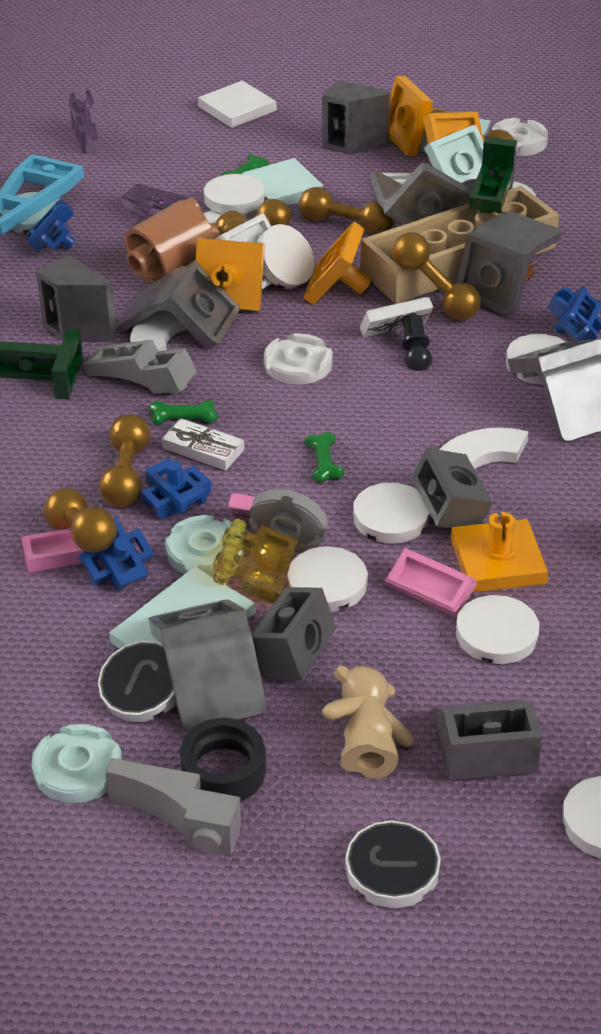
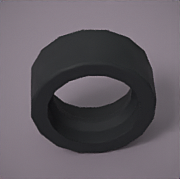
(227, 734)

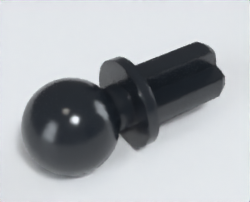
(416, 343)

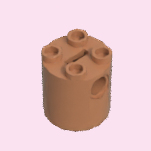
(167, 240)

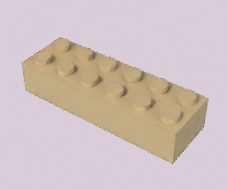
(446, 237)

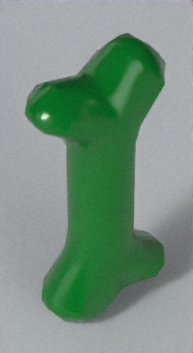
(252, 163)
(202, 411)
(326, 469)

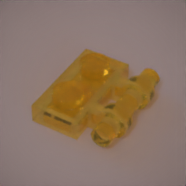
(267, 564)

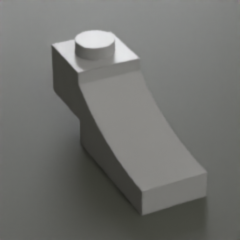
(143, 364)
(175, 796)

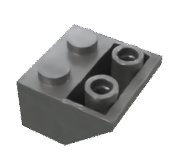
(355, 118)
(76, 299)
(489, 738)

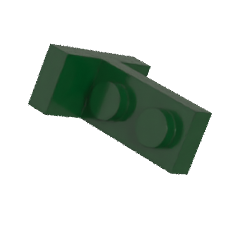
(495, 175)
(45, 362)

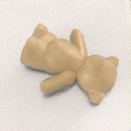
(370, 725)

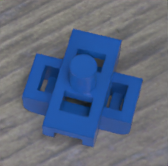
(53, 228)
(572, 315)
(164, 493)
(120, 550)

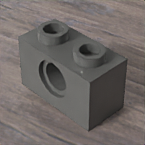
(451, 489)
(293, 633)

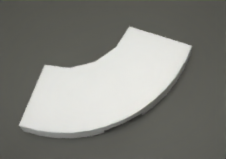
(159, 327)
(489, 445)

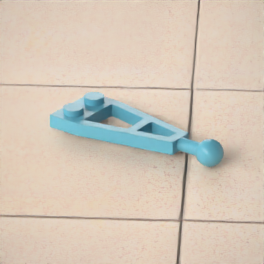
(37, 170)

